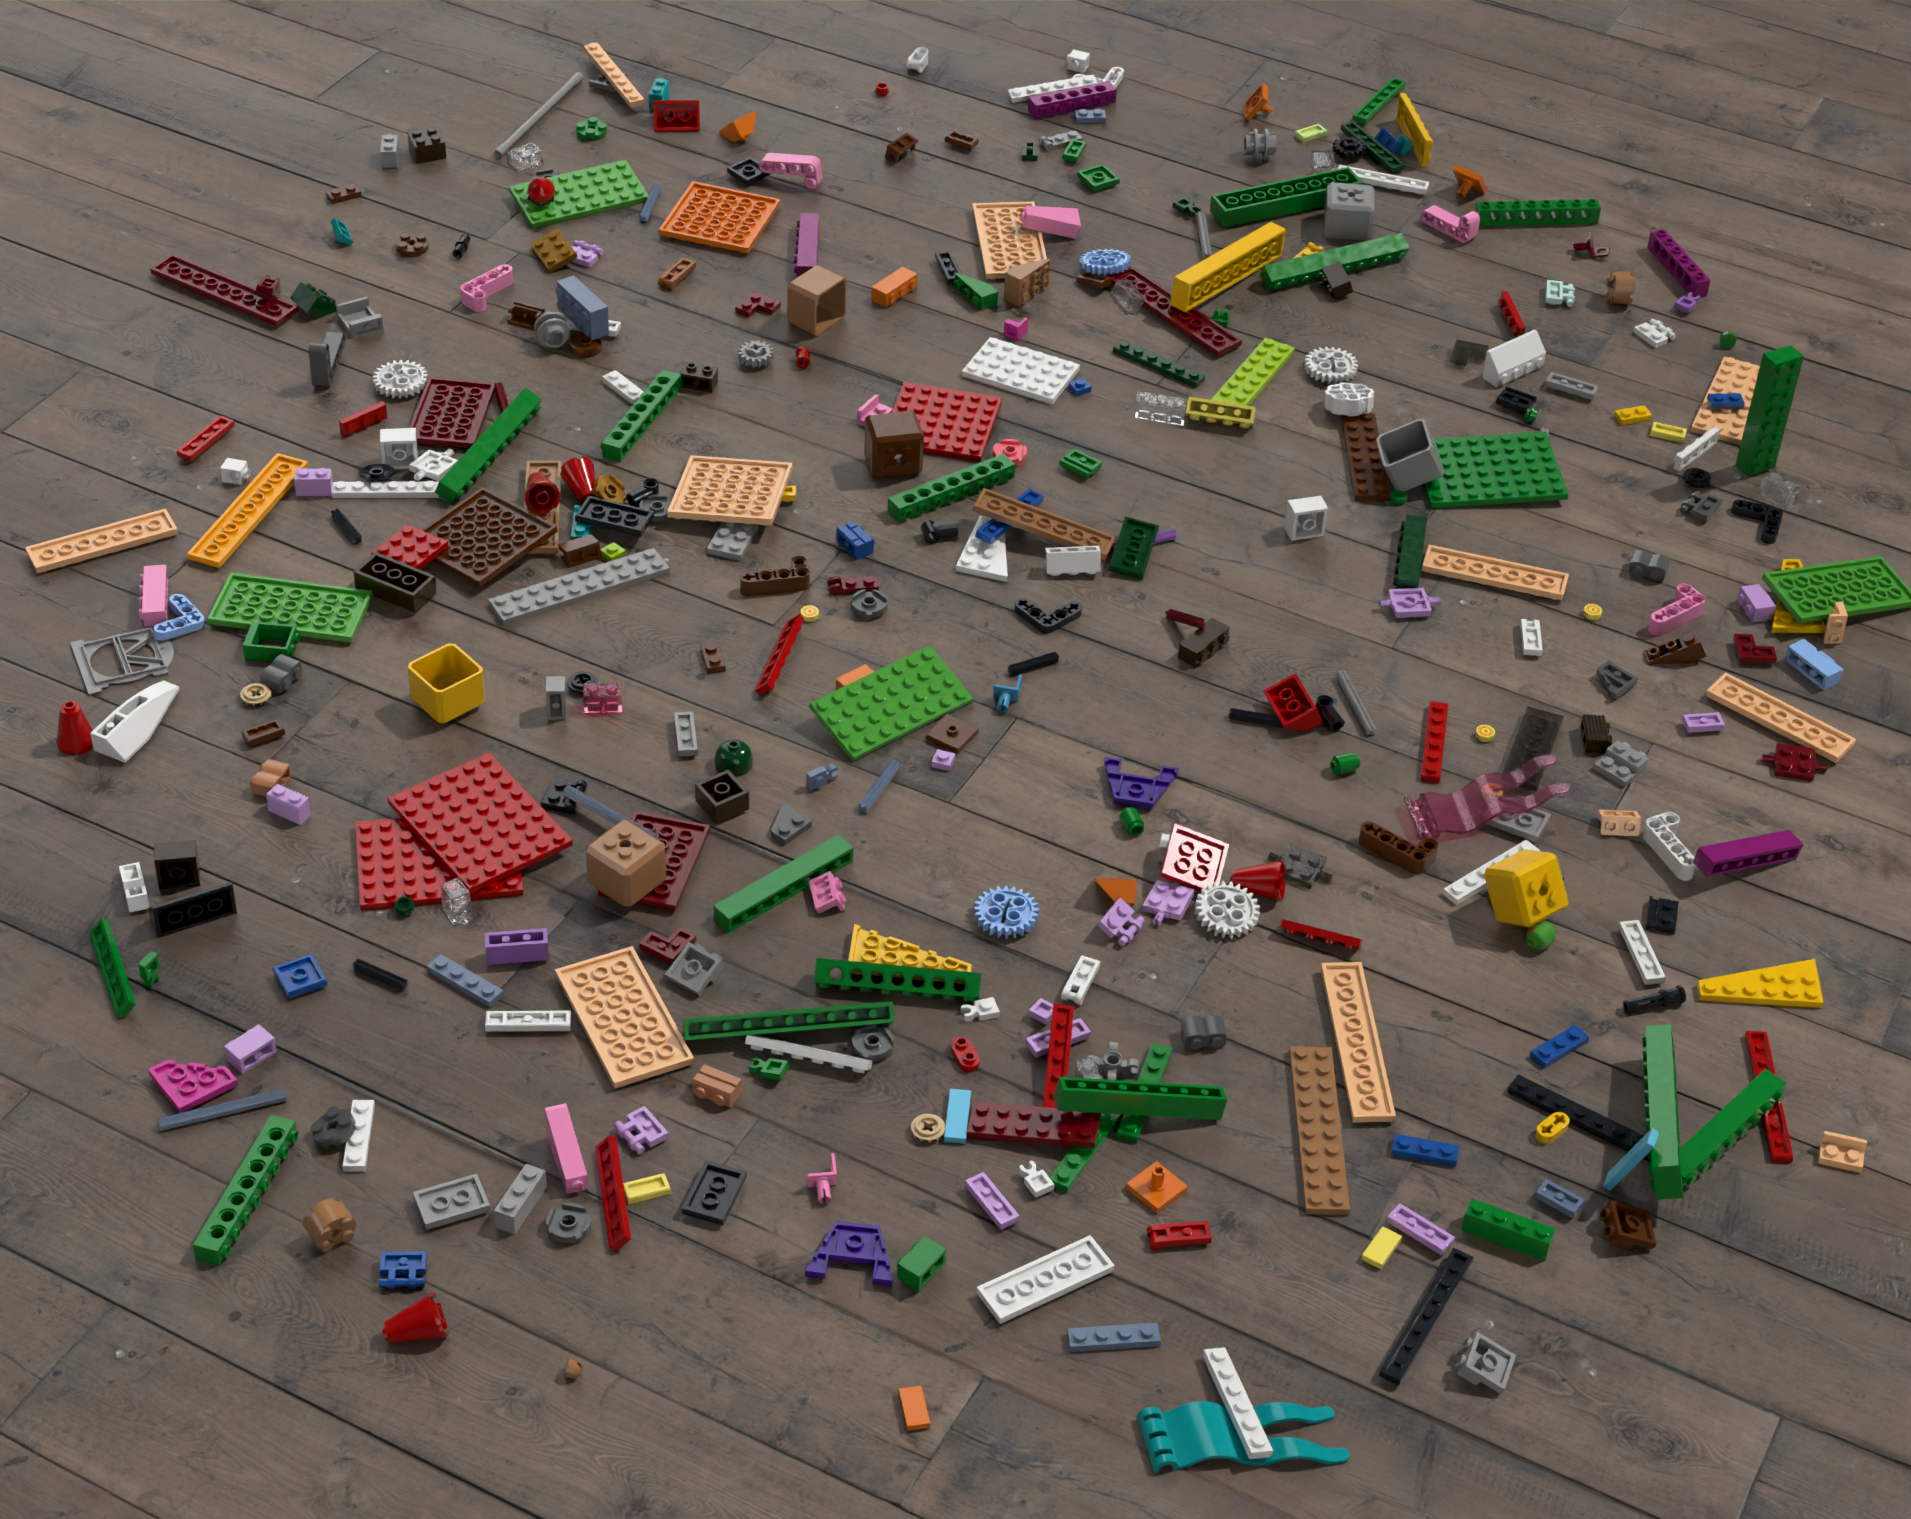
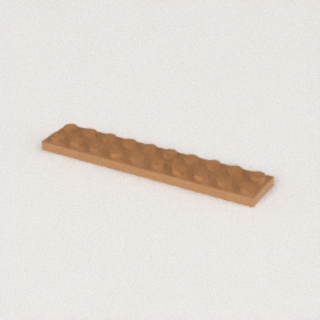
(1319, 1131)

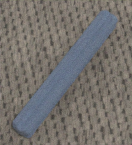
(650, 202)
(879, 786)

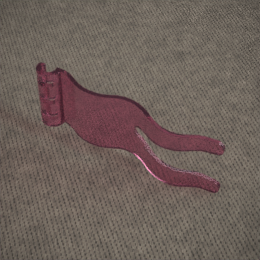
(1476, 802)

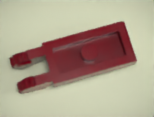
(267, 285)
(852, 584)

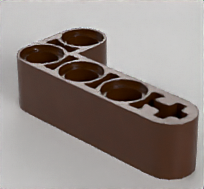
(777, 580)
(1398, 850)

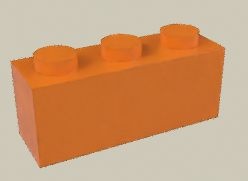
(894, 286)

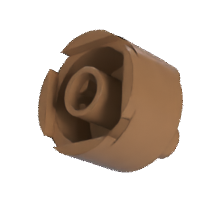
(1620, 287)
(329, 1224)

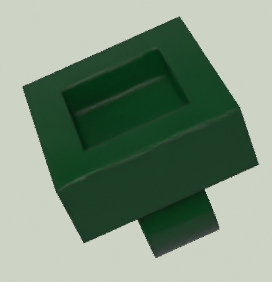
(1029, 153)

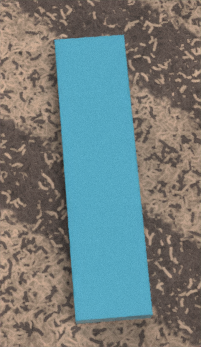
(1631, 1159)

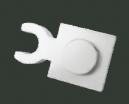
(983, 1009)
(1035, 1181)

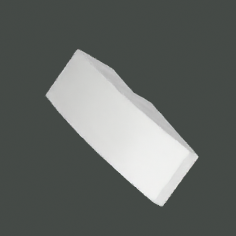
(134, 887)

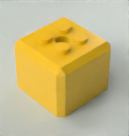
(446, 683)
(1526, 888)

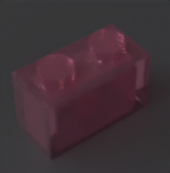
(602, 697)

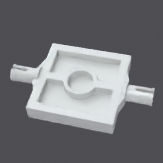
(432, 465)

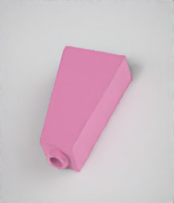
(1052, 220)
(565, 1148)

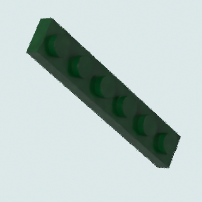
(1373, 147)
(1159, 363)

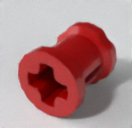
(806, 354)

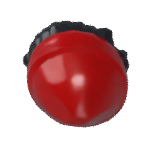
(541, 191)

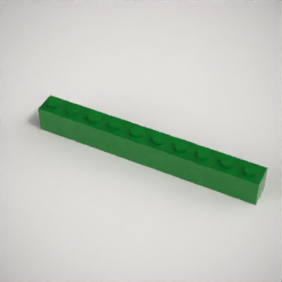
(1351, 257)
(488, 446)
(788, 1020)

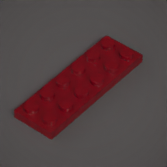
(1033, 1125)

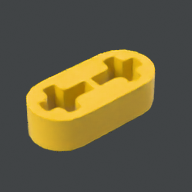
(1549, 1125)

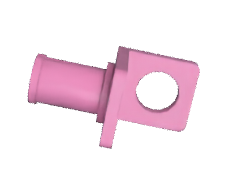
(823, 1181)

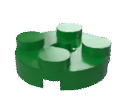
(591, 129)

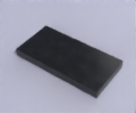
(614, 516)

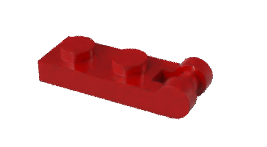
(1179, 1234)

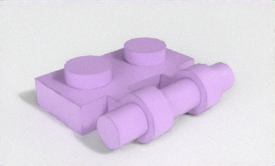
(588, 257)
(1116, 917)
(646, 1126)

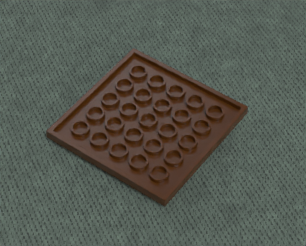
(487, 535)

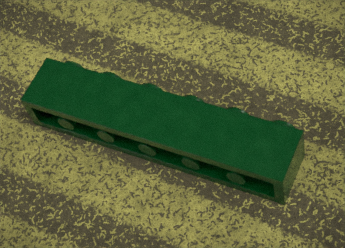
(1410, 552)

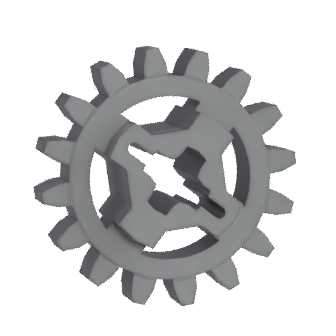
(755, 353)

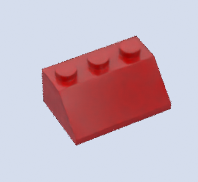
(676, 115)
(1293, 704)

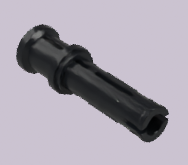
(1662, 998)

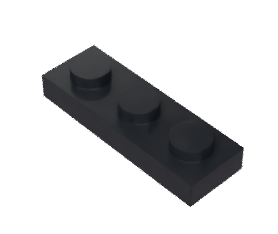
(947, 265)

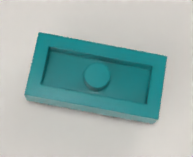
(341, 231)

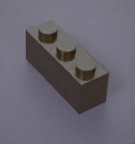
(1203, 642)

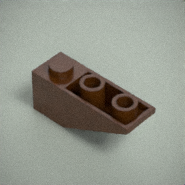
(1677, 651)

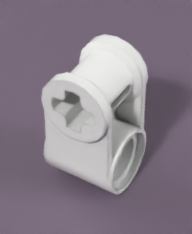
(918, 59)

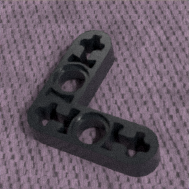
(1765, 513)
(1047, 622)

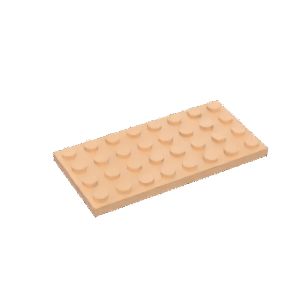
(1003, 238)
(1731, 377)
(624, 1017)

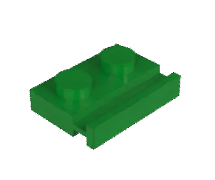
(1080, 463)

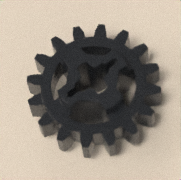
(1349, 148)

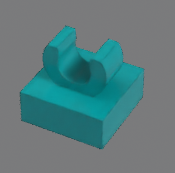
(1405, 144)

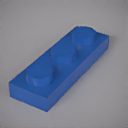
(1559, 1046)
(1425, 1150)

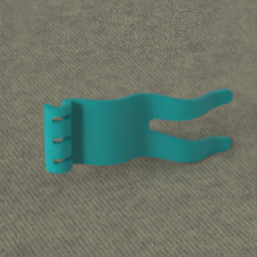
(1206, 1432)

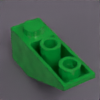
(977, 291)

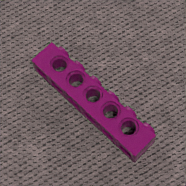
(1072, 99)
(1678, 263)

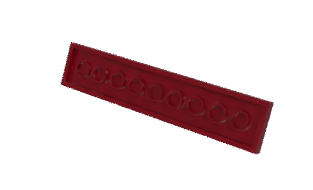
(224, 289)
(1191, 323)

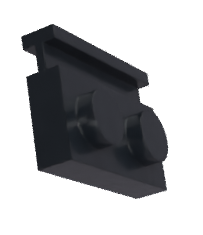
(1515, 399)
(1662, 915)

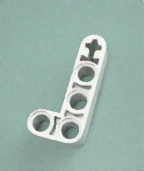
(1661, 837)

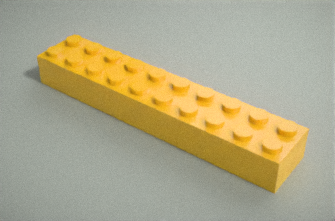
(1227, 266)

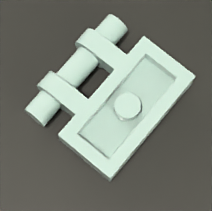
(1557, 292)

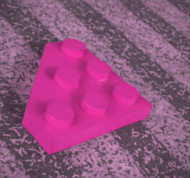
(191, 1083)

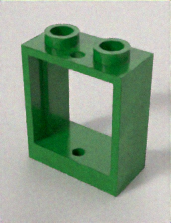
(270, 631)

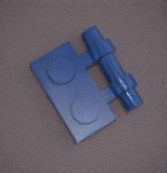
(403, 1263)

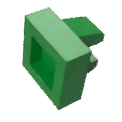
(1221, 318)

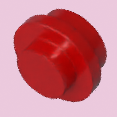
(882, 89)

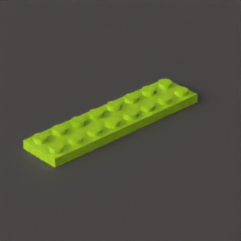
(1255, 373)

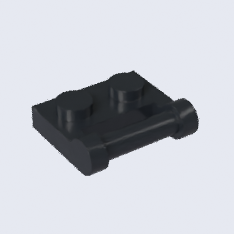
(555, 799)

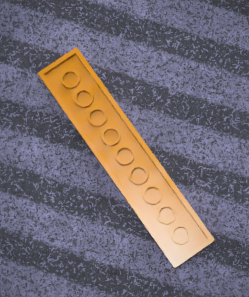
(246, 511)

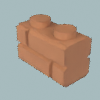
(717, 1086)

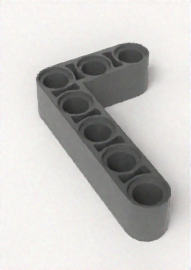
(325, 358)

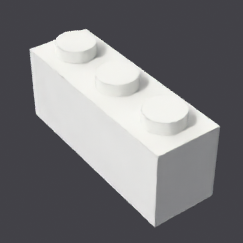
(1073, 560)

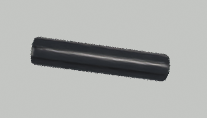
(346, 525)
(1033, 663)
(1254, 717)
(380, 974)

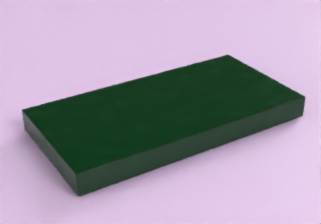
(1133, 548)

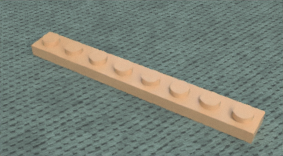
(614, 75)

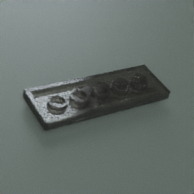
(1534, 738)

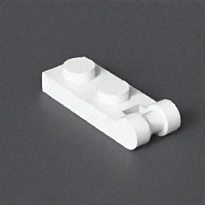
(1531, 637)
(1080, 979)

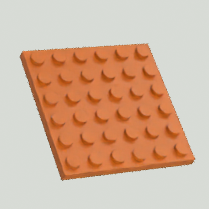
(719, 217)

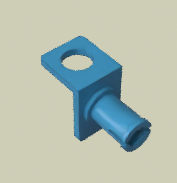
(1006, 694)

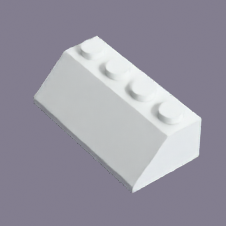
(1514, 359)

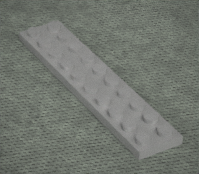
(578, 586)

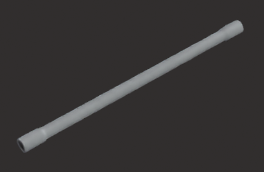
(503, 148)

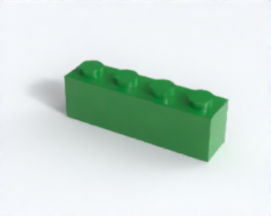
(1508, 1229)

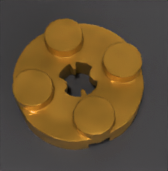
(602, 487)

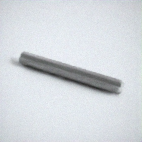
(1203, 233)
(1355, 702)

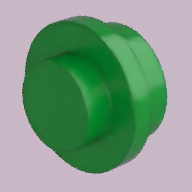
(1530, 414)

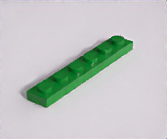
(1378, 101)
(112, 968)
(1152, 1071)
(1078, 1158)

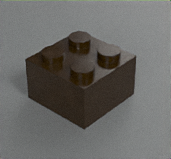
(426, 144)
(722, 796)
(177, 864)

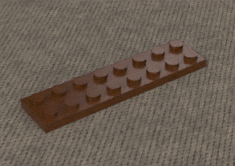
(1364, 458)

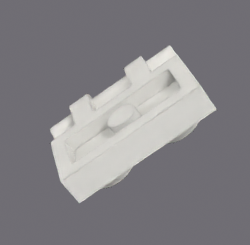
(1651, 333)

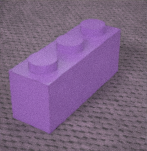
(516, 946)

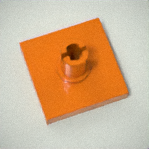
(1257, 102)
(1469, 180)
(1156, 1187)

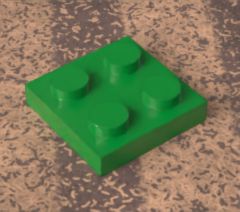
(1098, 177)

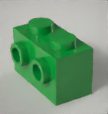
(921, 1263)

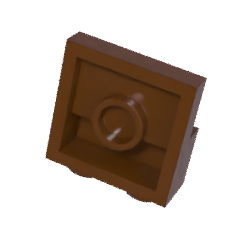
(1627, 1226)

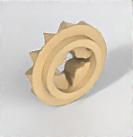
(255, 689)
(929, 1121)

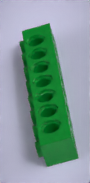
(1538, 212)
(641, 415)
(951, 487)
(825, 966)
(245, 1190)

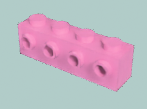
(155, 595)

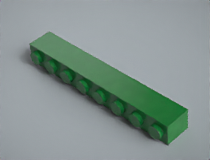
(782, 883)
(1140, 1098)
(1730, 1124)

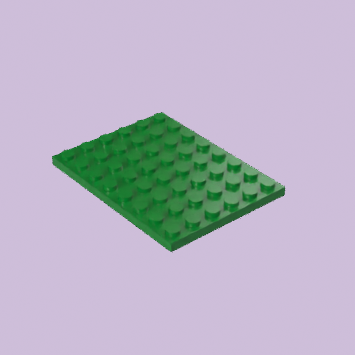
(1496, 471)

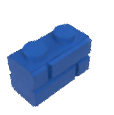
(855, 540)

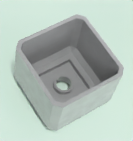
(1349, 211)
(1410, 455)

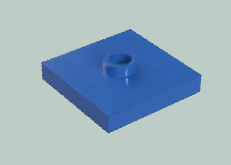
(300, 976)

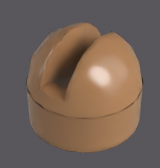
(573, 1369)

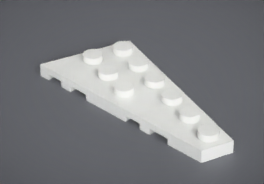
(984, 558)

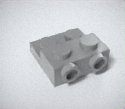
(1622, 763)
(695, 968)
(1485, 1362)

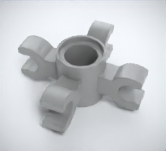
(1113, 1065)

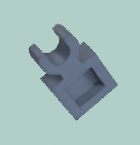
(819, 776)

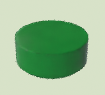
(1727, 339)
(1398, 497)

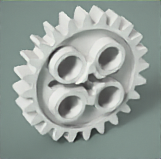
(1342, 365)
(400, 379)
(1227, 909)

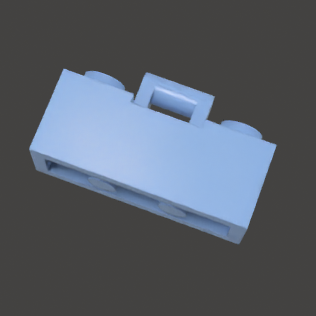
(1814, 664)

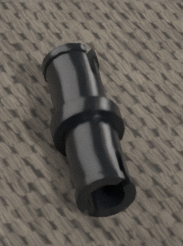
(461, 246)

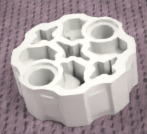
(1349, 399)

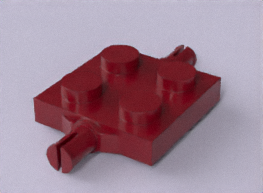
(1794, 762)

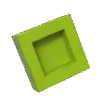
(612, 552)

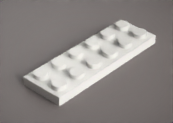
(1045, 1279)

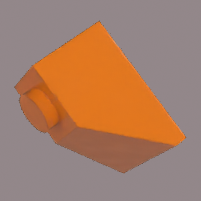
(740, 128)
(1118, 888)

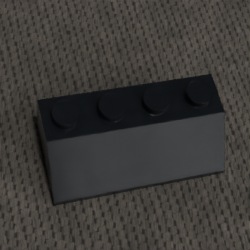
(193, 910)

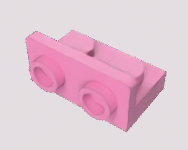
(871, 407)
(827, 892)

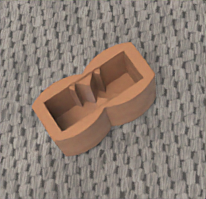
(269, 775)

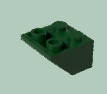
(313, 301)

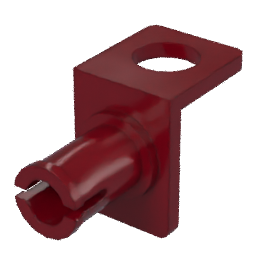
(1588, 245)

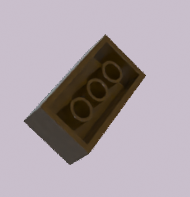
(395, 582)

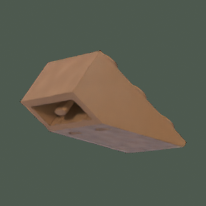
(1026, 281)

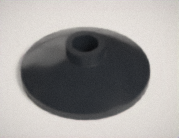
(376, 472)

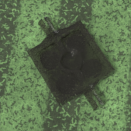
(1302, 866)

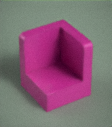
(1014, 329)

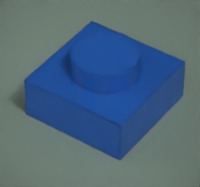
(1080, 386)

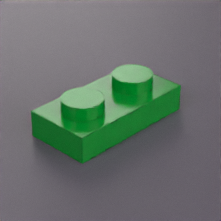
(1074, 150)

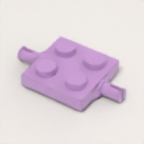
(1409, 602)
(1168, 901)

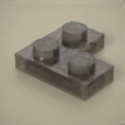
(1464, 350)

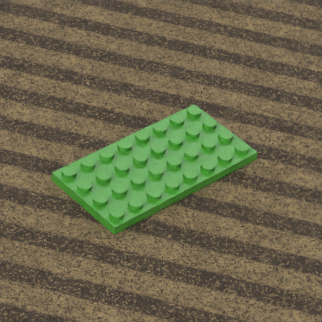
(583, 194)
(1860, 584)
(314, 608)
(891, 703)

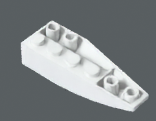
(133, 722)

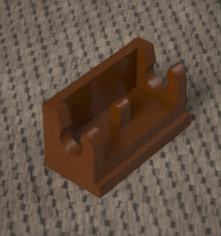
(900, 145)
(524, 314)
(580, 550)

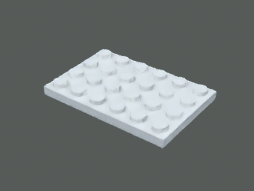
(1021, 370)

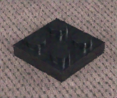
(747, 171)

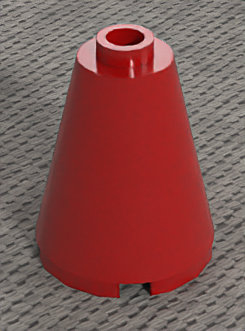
(579, 477)
(541, 494)
(73, 729)
(1262, 879)
(417, 1322)

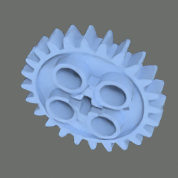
(1105, 261)
(1019, 917)

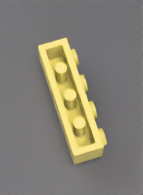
(1220, 411)

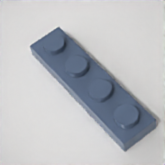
(465, 980)
(1113, 1337)

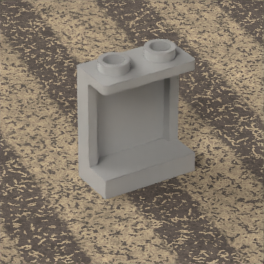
(359, 318)

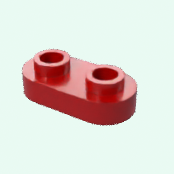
(965, 1054)

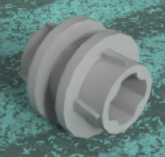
(1260, 143)
(551, 329)

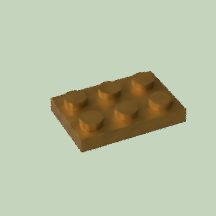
(553, 250)

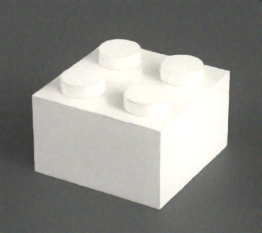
(398, 447)
(1306, 518)

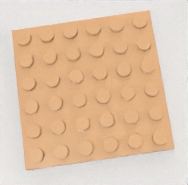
(730, 490)

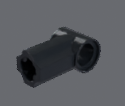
(649, 487)
(934, 531)
(1328, 713)

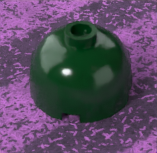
(734, 756)

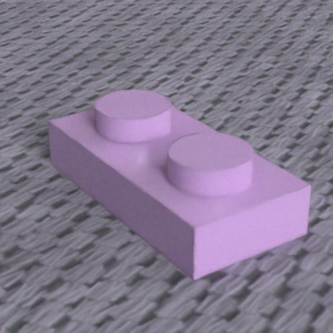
(1703, 722)

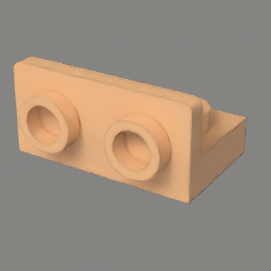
(1836, 624)
(1619, 822)
(1842, 1151)

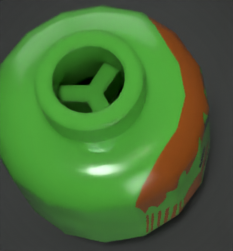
(1541, 935)

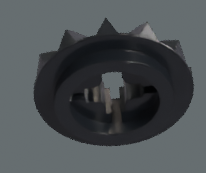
(1691, 477)
(584, 677)

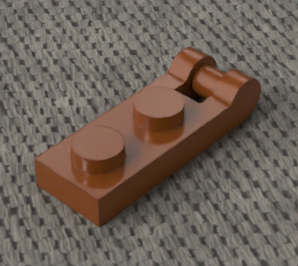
(676, 273)

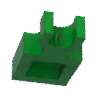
(148, 969)
(772, 1069)

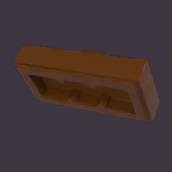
(961, 140)
(1094, 280)
(263, 732)

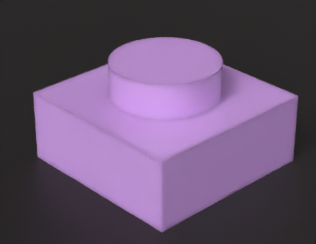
(943, 760)
(1041, 1011)

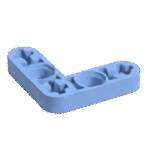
(167, 629)

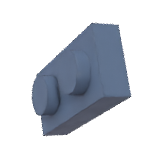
(1090, 116)
(1559, 1198)

